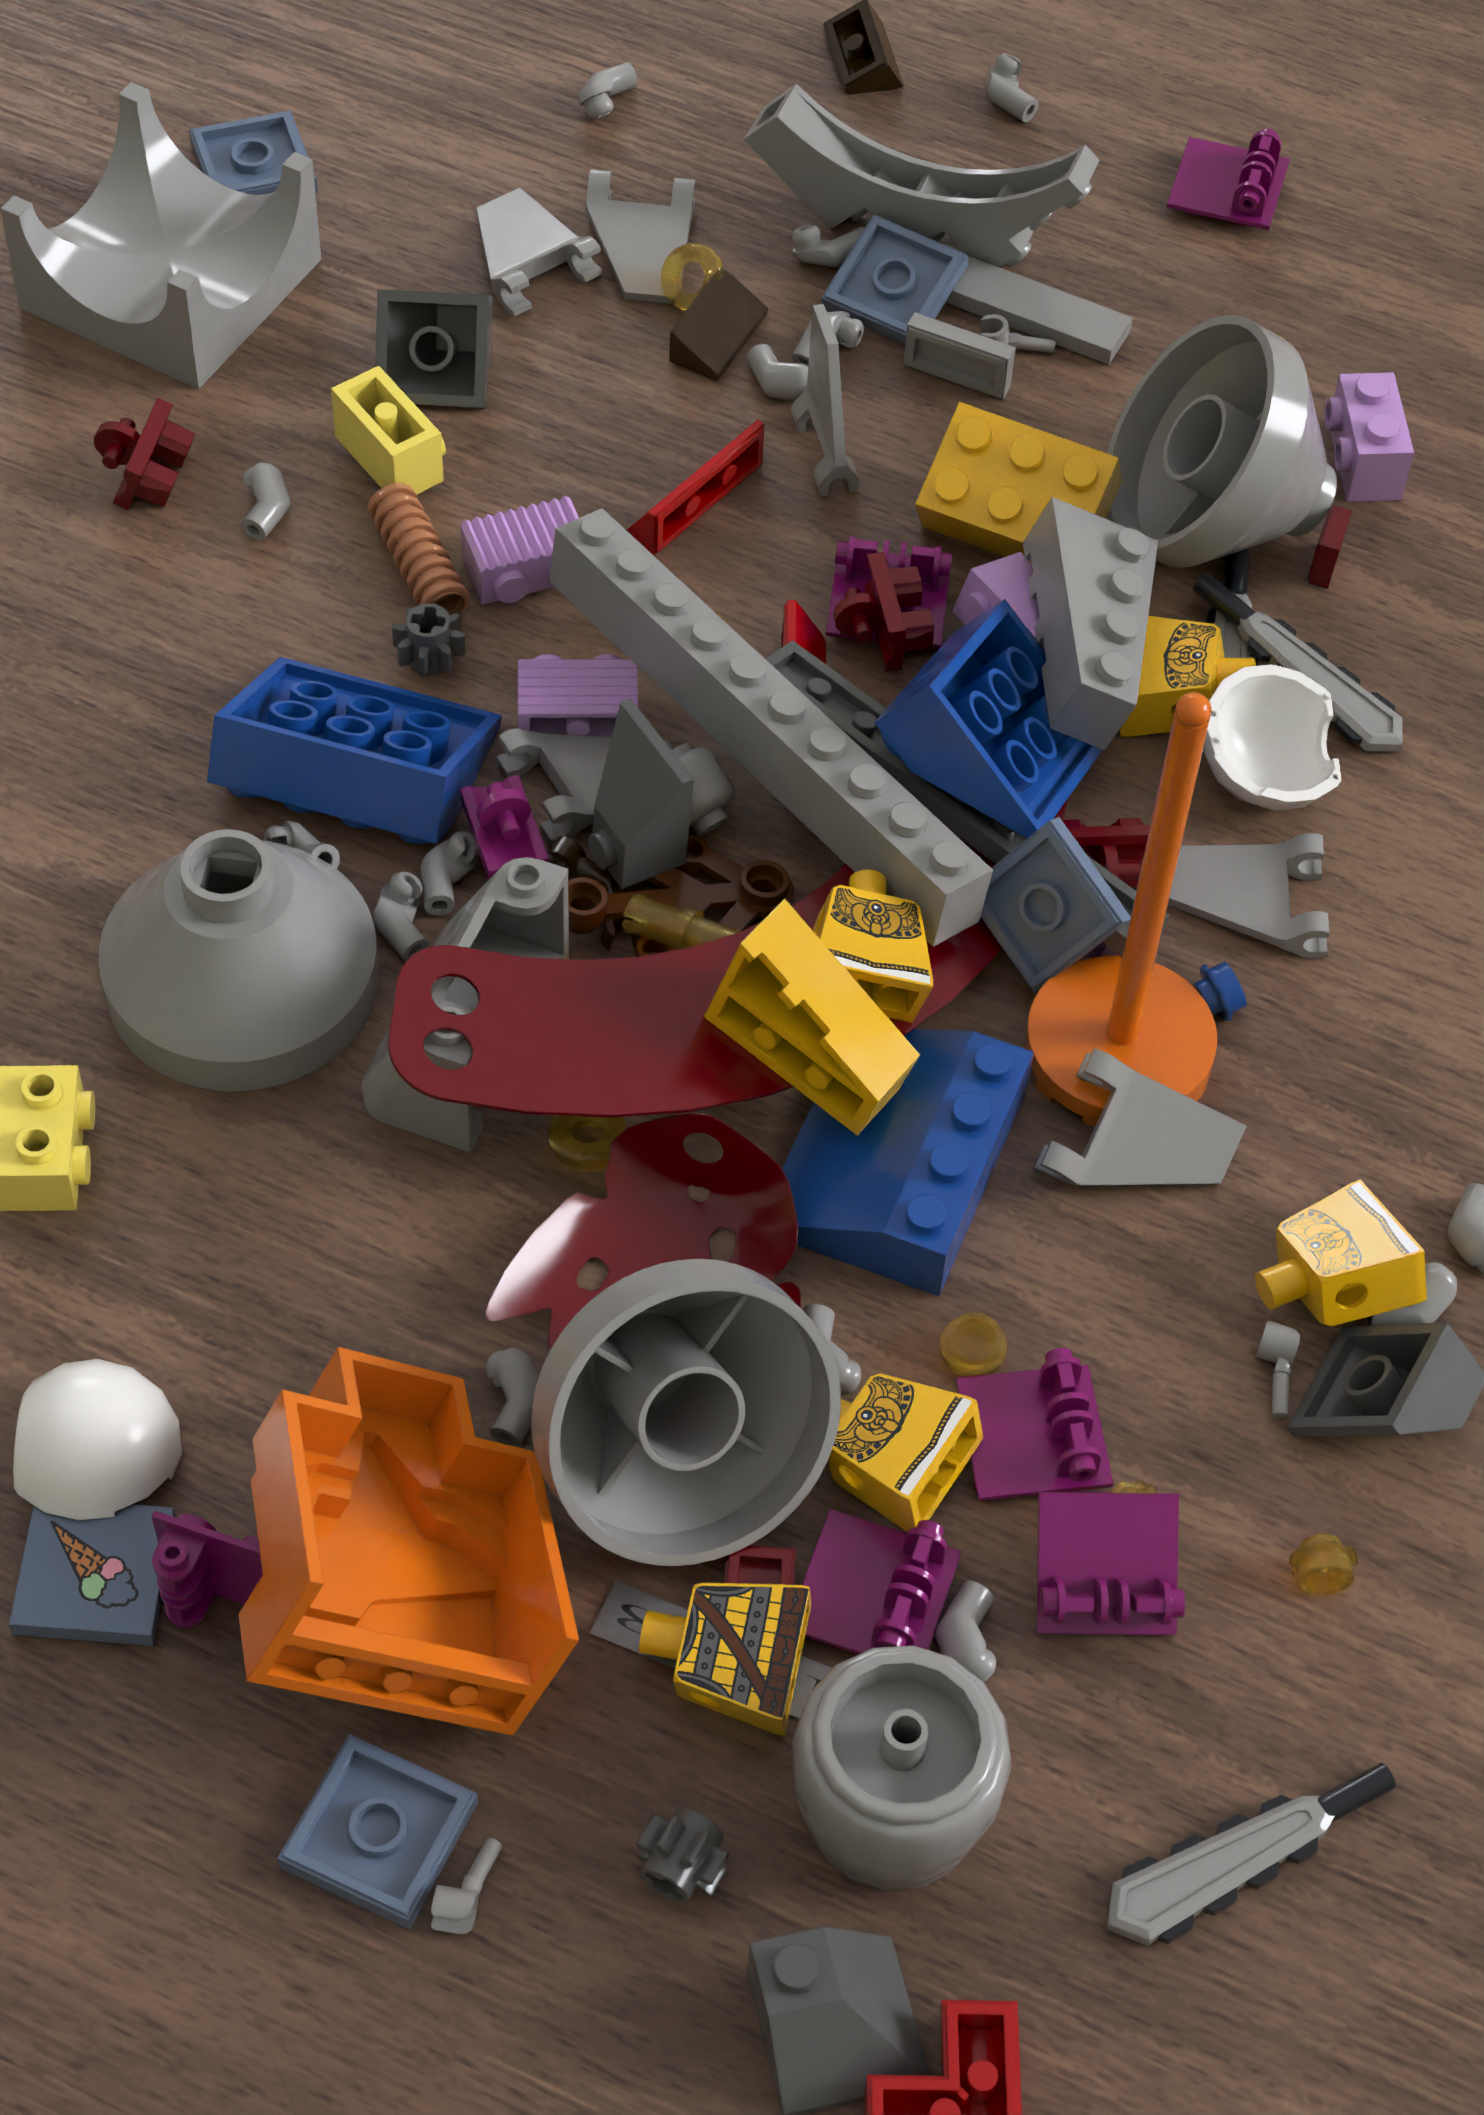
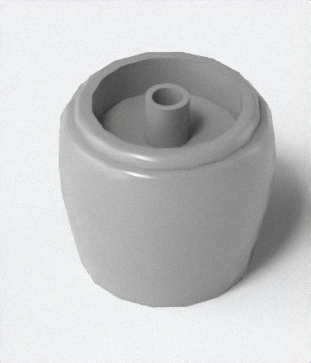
(899, 1765)

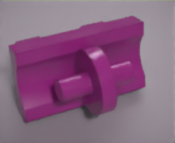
(502, 823)

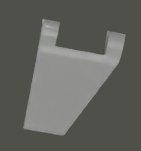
(639, 234)
(525, 242)
(823, 404)
(571, 764)
(1250, 890)
(1144, 1135)

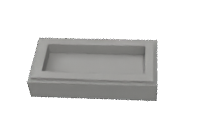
(959, 355)

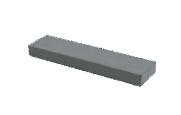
(1041, 310)

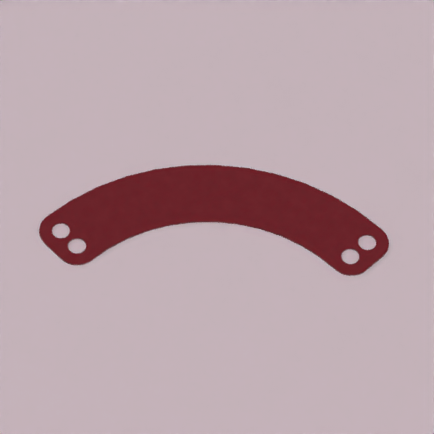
(614, 1029)

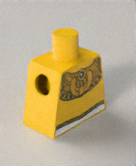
(1177, 661)
(878, 943)
(1345, 1260)
(903, 1446)

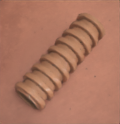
(417, 548)

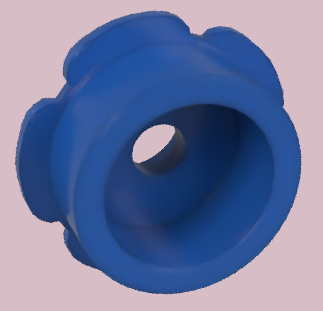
(1221, 990)

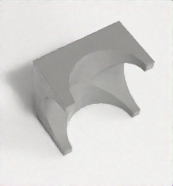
(165, 254)

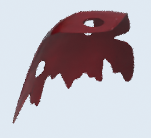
(654, 1220)

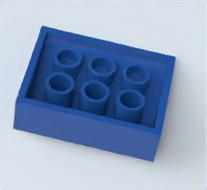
(983, 727)
(350, 749)
(918, 1170)

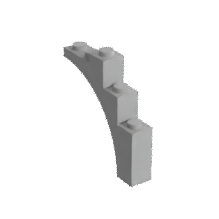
(850, 174)

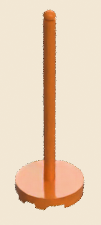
(1129, 1001)

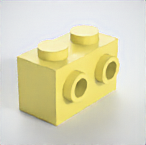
(387, 432)
(43, 1137)

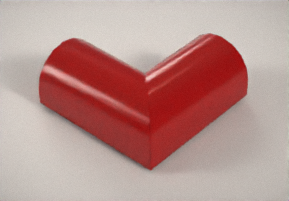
(977, 2067)

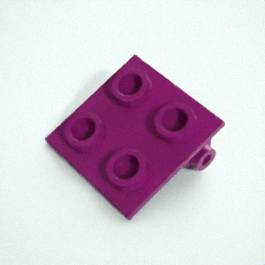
(1231, 180)
(853, 572)
(1038, 1430)
(198, 1563)
(1108, 1563)
(877, 1583)

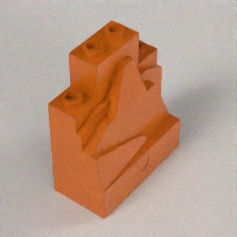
(402, 1552)

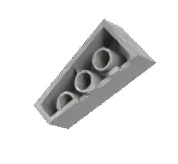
(1093, 617)

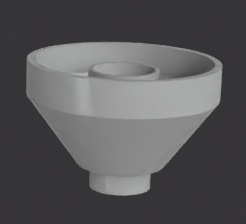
(1221, 446)
(239, 963)
(685, 1412)

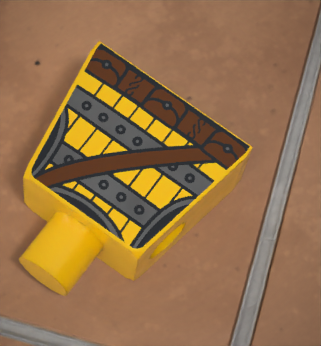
(735, 1649)

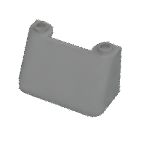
(513, 913)

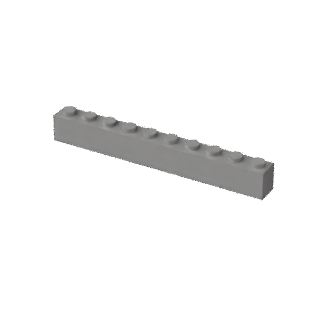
(768, 723)

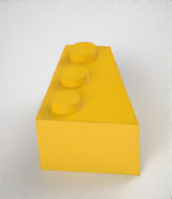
(811, 1020)

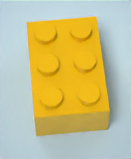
(1000, 476)

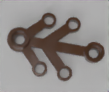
(749, 890)

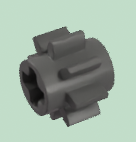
(428, 639)
(682, 1855)

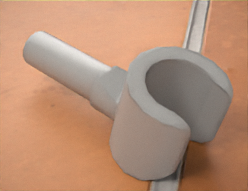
(997, 328)
(1279, 1347)
(456, 1908)

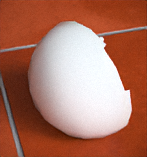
(1271, 738)
(93, 1440)

